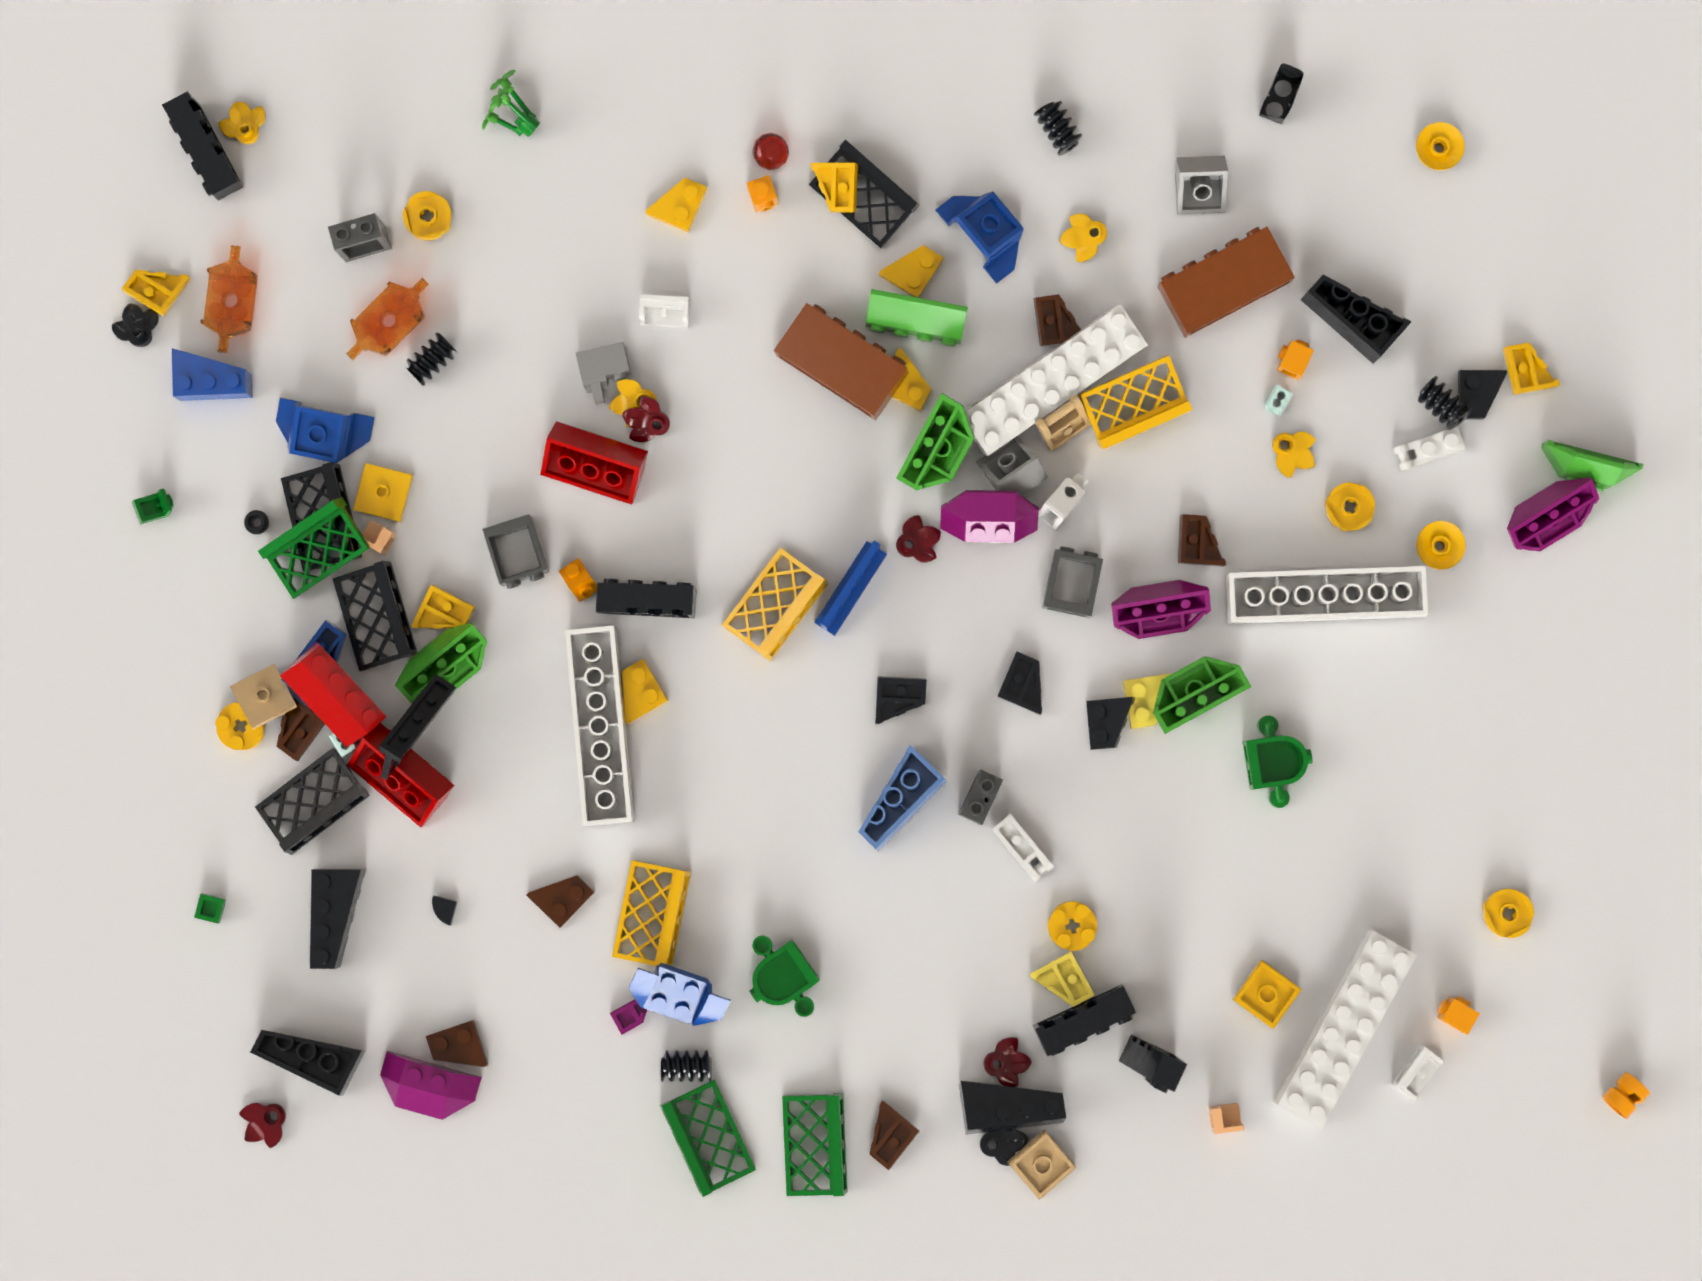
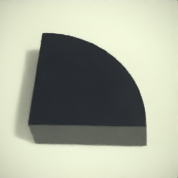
(444, 909)

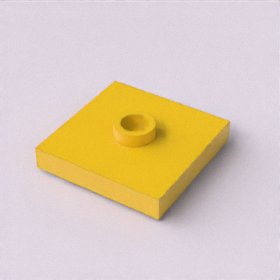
(383, 492)
(1267, 994)

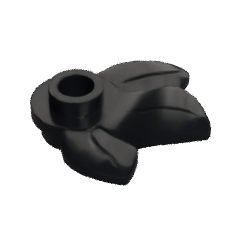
(133, 323)
(1007, 1142)

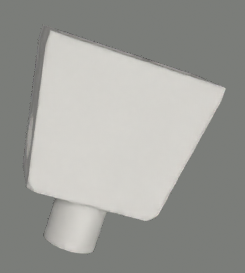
(1063, 500)

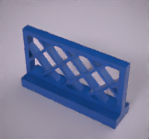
(851, 587)

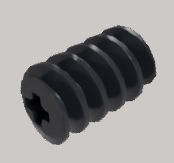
(1058, 127)
(430, 358)
(1443, 404)
(686, 1066)

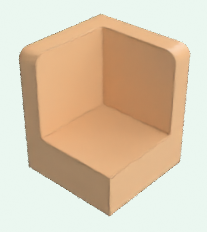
(378, 537)
(1225, 1118)

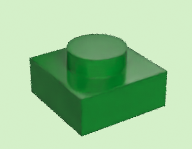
(210, 908)

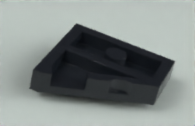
(1479, 390)
(1023, 683)
(898, 695)
(1107, 720)

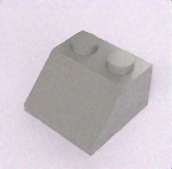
(1201, 184)
(1013, 467)

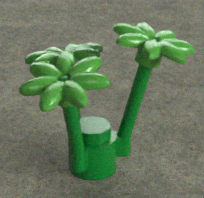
(526, 121)

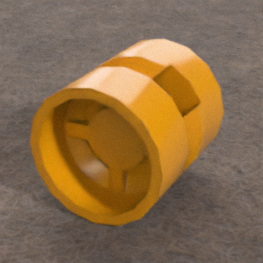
(1626, 1095)

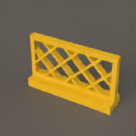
(1141, 422)
(792, 616)
(672, 914)

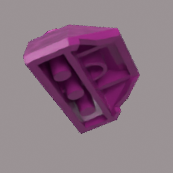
(1552, 514)
(989, 516)
(1160, 608)
(427, 1086)

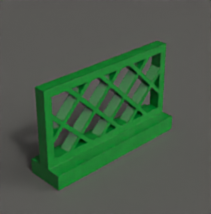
(308, 528)
(687, 1145)
(836, 1145)

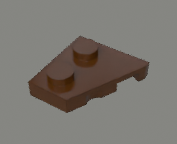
(1053, 320)
(1197, 542)
(298, 730)
(561, 899)
(458, 1045)
(891, 1136)

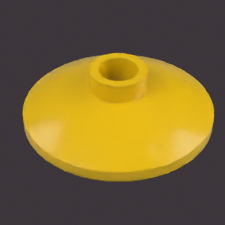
(1448, 138)
(1451, 539)

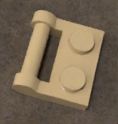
(1071, 424)

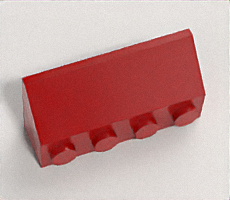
(593, 462)
(332, 695)
(412, 787)

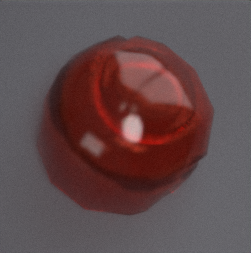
(770, 151)

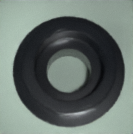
(249, 519)

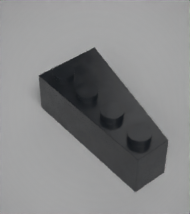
(203, 146)
(1355, 317)
(646, 599)
(332, 912)
(1084, 1020)
(315, 1061)
(1158, 1066)
(1005, 1107)

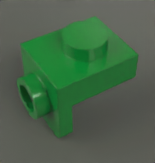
(153, 507)

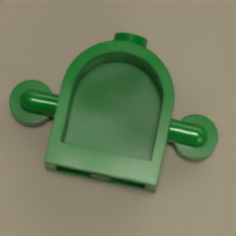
(1275, 761)
(783, 976)

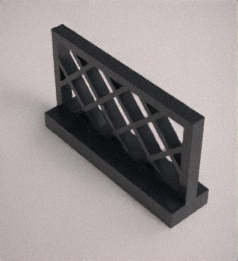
(883, 183)
(335, 489)
(391, 604)
(414, 723)
(319, 820)

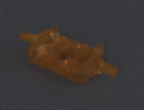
(227, 280)
(394, 301)

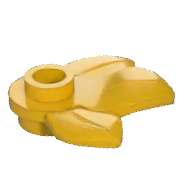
(241, 120)
(1080, 237)
(630, 396)
(1297, 453)

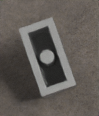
(600, 365)

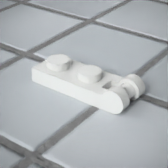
(1430, 448)
(1021, 847)

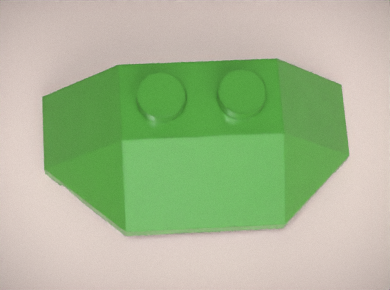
(939, 446)
(1580, 463)
(452, 656)
(1196, 691)

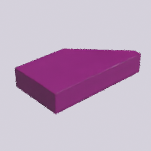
(628, 1016)

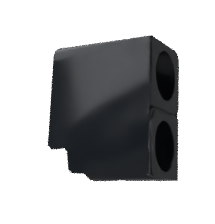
(1294, 77)

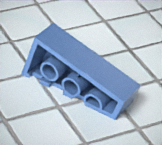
(905, 794)

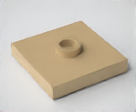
(263, 696)
(1041, 1164)

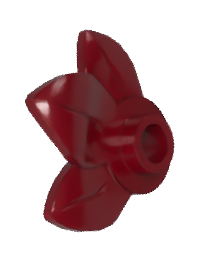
(642, 420)
(921, 538)
(1010, 1062)
(261, 1124)

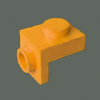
(578, 580)

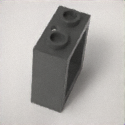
(364, 240)
(510, 527)
(1065, 606)
(974, 806)

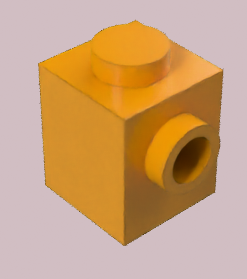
(762, 194)
(1294, 358)
(1457, 1014)

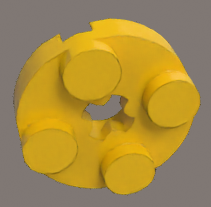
(416, 208)
(1352, 493)
(230, 736)
(1521, 918)
(1084, 933)

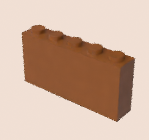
(1225, 281)
(841, 360)

